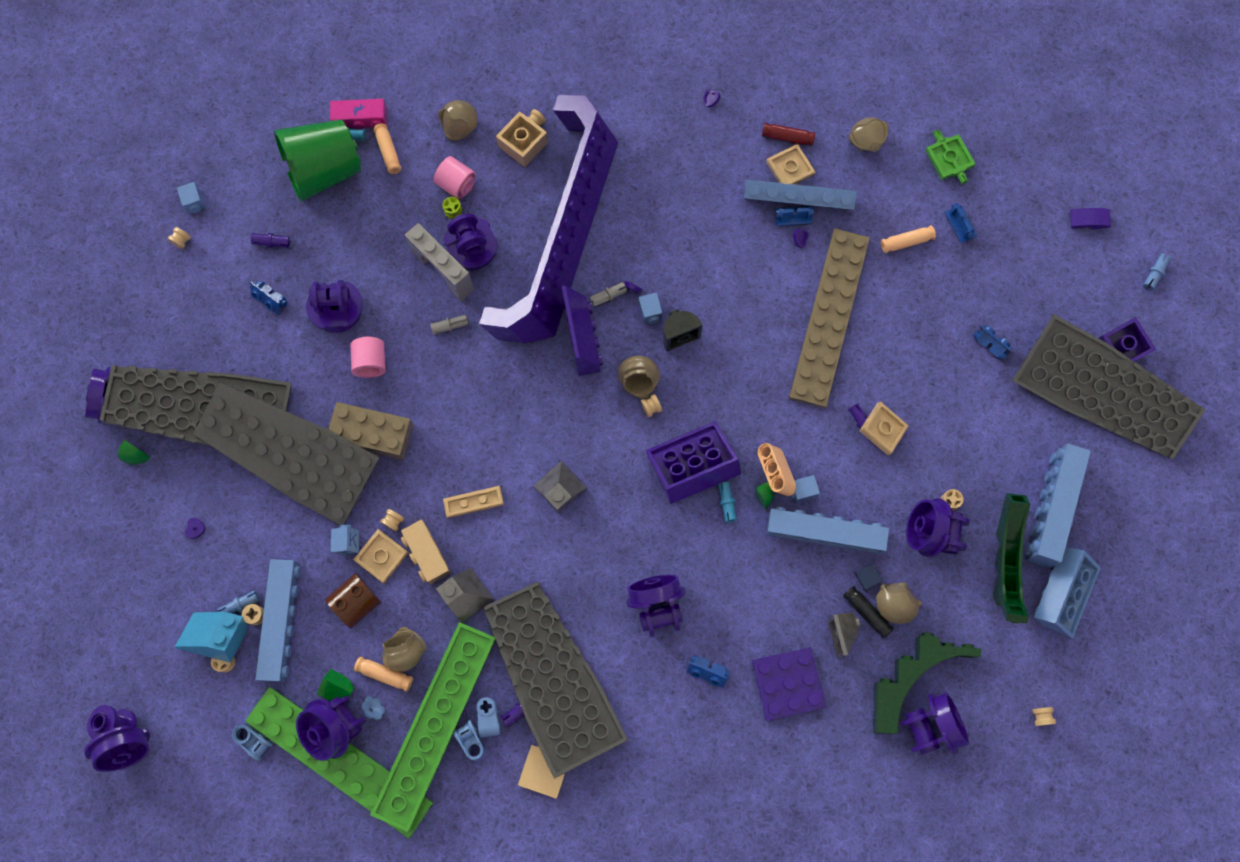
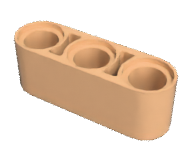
(776, 469)

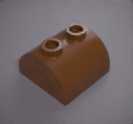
(352, 600)

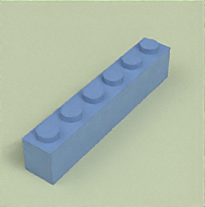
(800, 194)
(827, 531)
(277, 621)

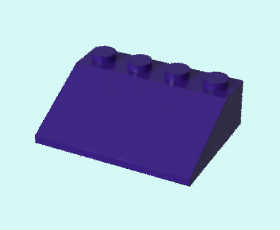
(581, 332)
(693, 462)

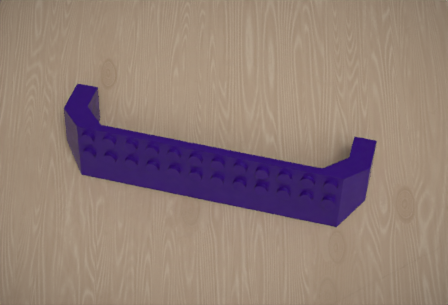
(540, 311)

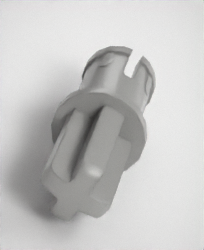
(608, 294)
(449, 324)

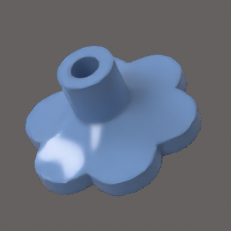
(373, 708)

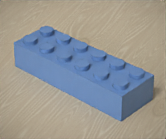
(1057, 506)

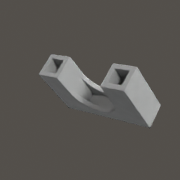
(428, 249)

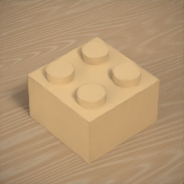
(522, 139)

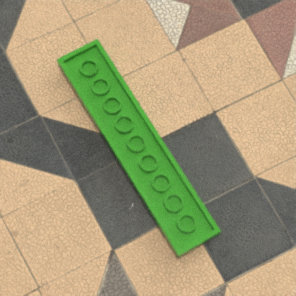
(433, 727)
(351, 773)

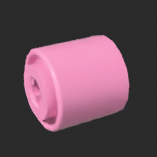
(454, 177)
(367, 357)

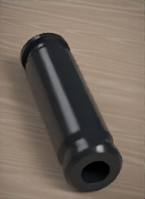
(868, 612)

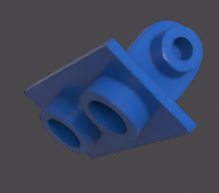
(794, 216)
(960, 223)
(261, 292)
(998, 347)
(699, 669)

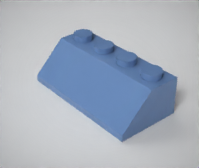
(1067, 592)

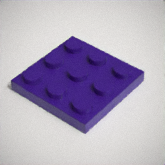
(788, 683)

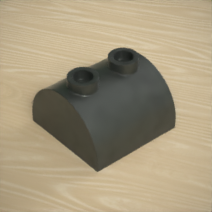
(681, 329)

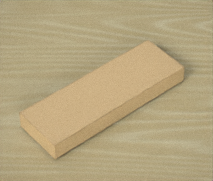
(473, 502)

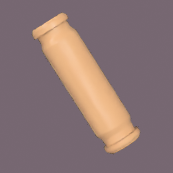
(387, 148)
(908, 239)
(381, 673)

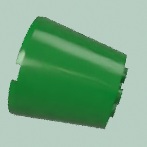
(318, 156)

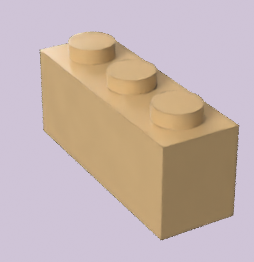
(425, 552)

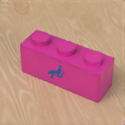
(359, 113)

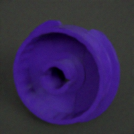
(470, 241)
(325, 297)
(96, 393)
(935, 528)
(652, 591)
(948, 721)
(327, 728)
(115, 739)

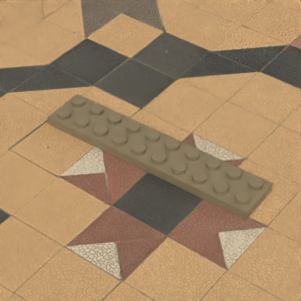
(829, 318)

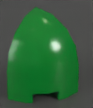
(131, 455)
(764, 495)
(334, 686)

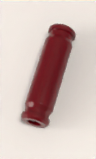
(788, 134)

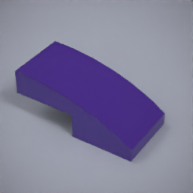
(1090, 217)

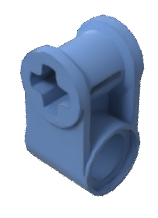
(488, 722)
(467, 738)
(254, 744)

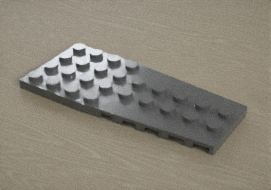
(1107, 388)
(175, 400)
(288, 452)
(552, 681)

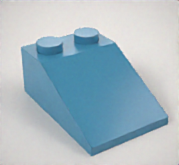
(213, 635)

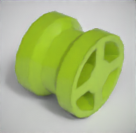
(451, 203)

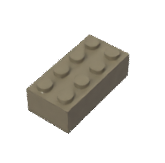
(373, 430)

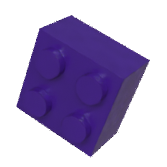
(1130, 340)

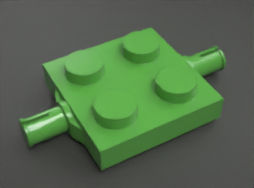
(950, 157)

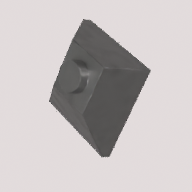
(560, 487)
(465, 594)
(844, 632)

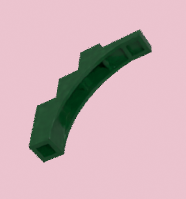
(1008, 562)
(890, 696)

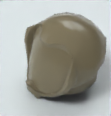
(458, 119)
(869, 134)
(638, 376)
(897, 603)
(403, 650)

